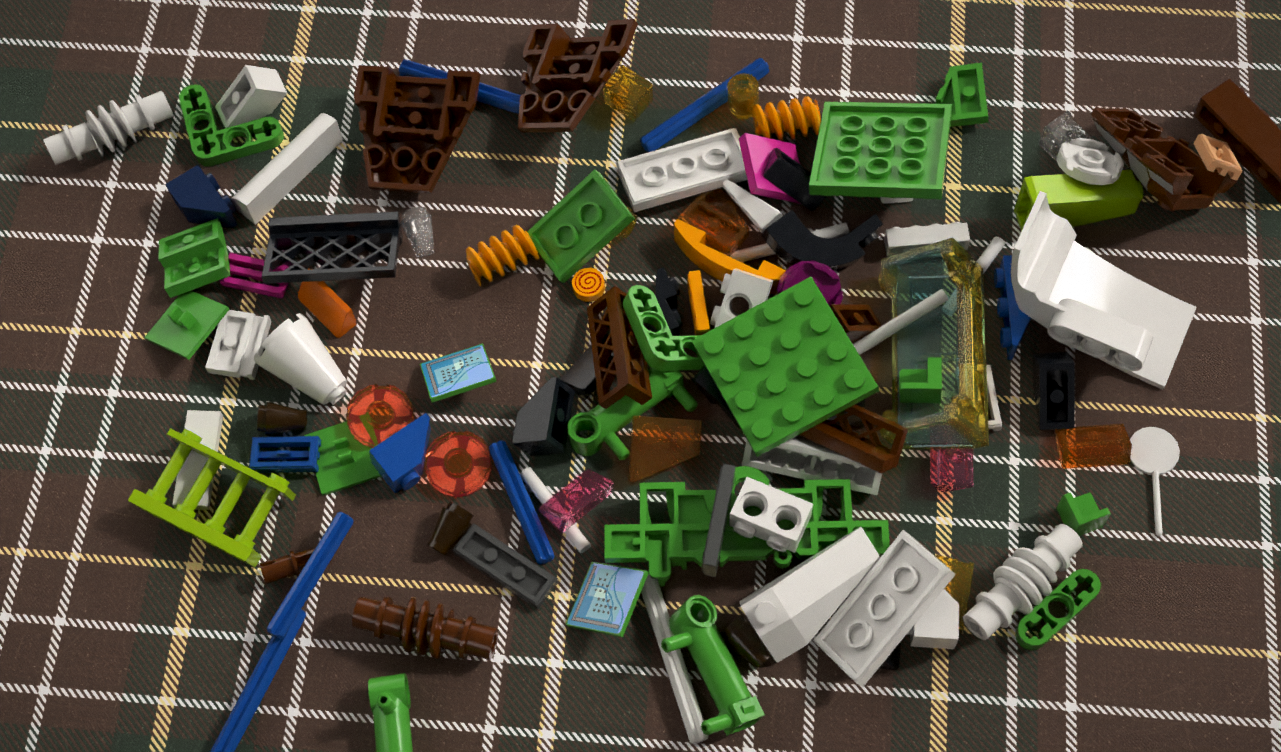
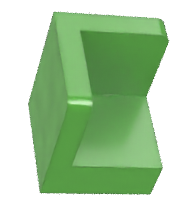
(921, 384)
(1082, 513)

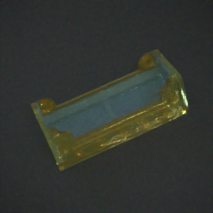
(947, 332)

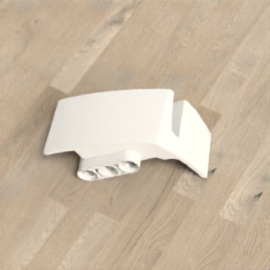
(1094, 302)

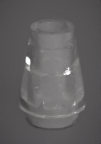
(419, 230)

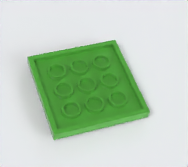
(881, 150)
(785, 366)

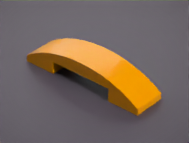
(693, 244)

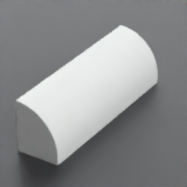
(288, 168)
(812, 461)

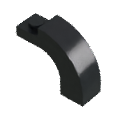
(796, 243)

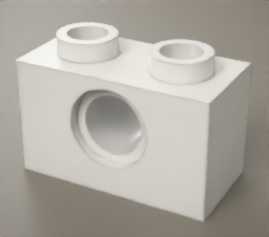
(740, 284)

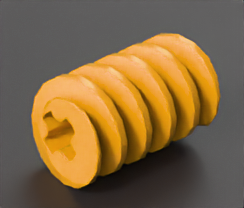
(786, 118)
(500, 254)

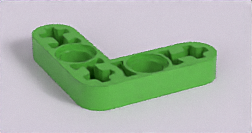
(220, 139)
(659, 348)

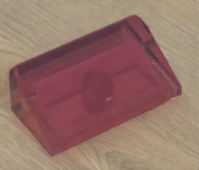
(951, 469)
(577, 499)

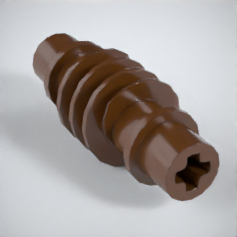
(425, 630)

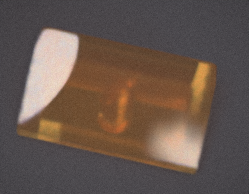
(1093, 446)

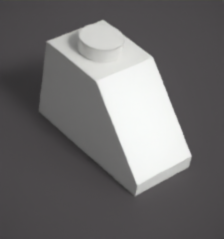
(251, 96)

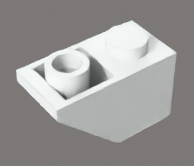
(938, 624)

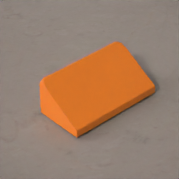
(327, 307)

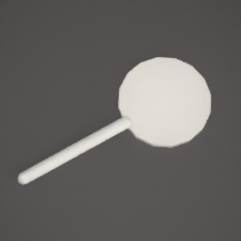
(1155, 454)

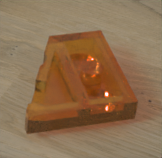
(719, 220)
(661, 444)

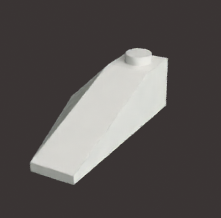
(804, 598)

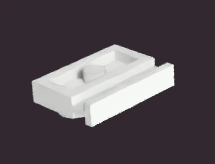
(235, 344)

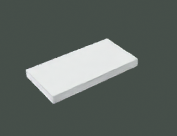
(682, 170)
(883, 608)

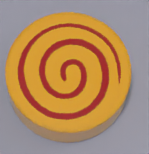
(588, 284)

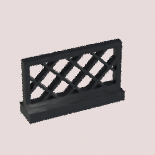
(332, 234)

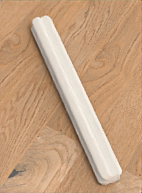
(673, 662)

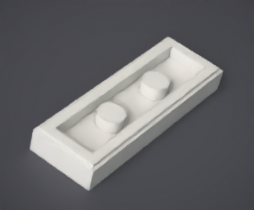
(207, 426)

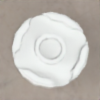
(1089, 161)

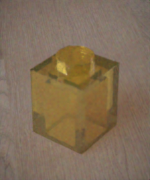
(628, 93)

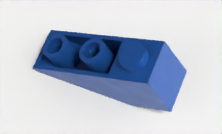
(1014, 319)

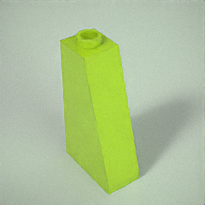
(1080, 201)

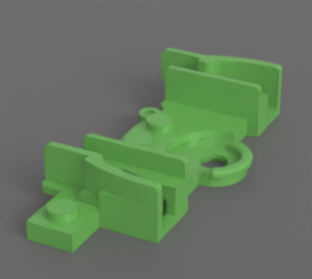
(690, 520)

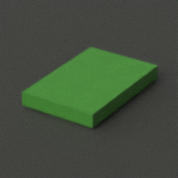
(580, 226)

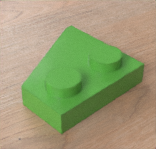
(966, 92)

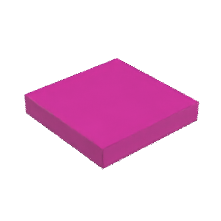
(755, 156)

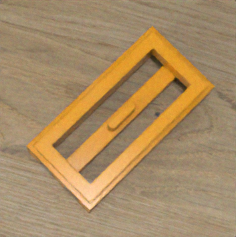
(697, 303)

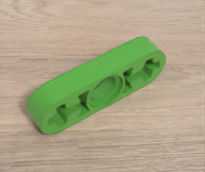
(1068, 586)

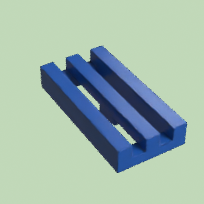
(313, 442)

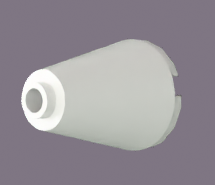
(302, 360)

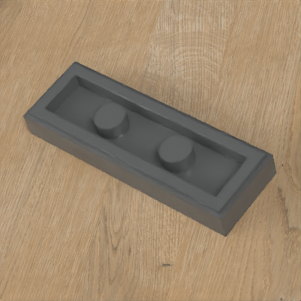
(718, 520)
(505, 566)

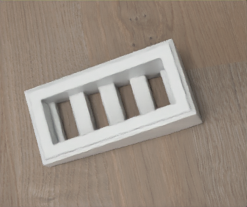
(756, 209)

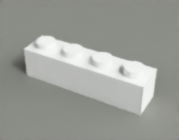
(905, 239)

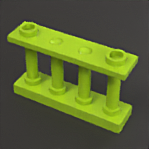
(212, 531)

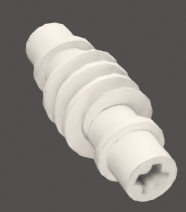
(108, 127)
(1022, 581)

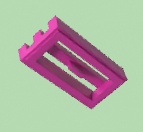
(254, 263)

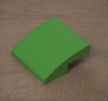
(194, 258)

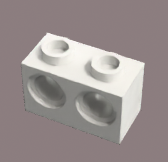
(775, 507)

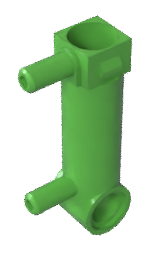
(609, 421)
(696, 629)
(390, 709)

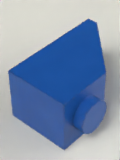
(402, 455)

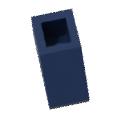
(199, 200)

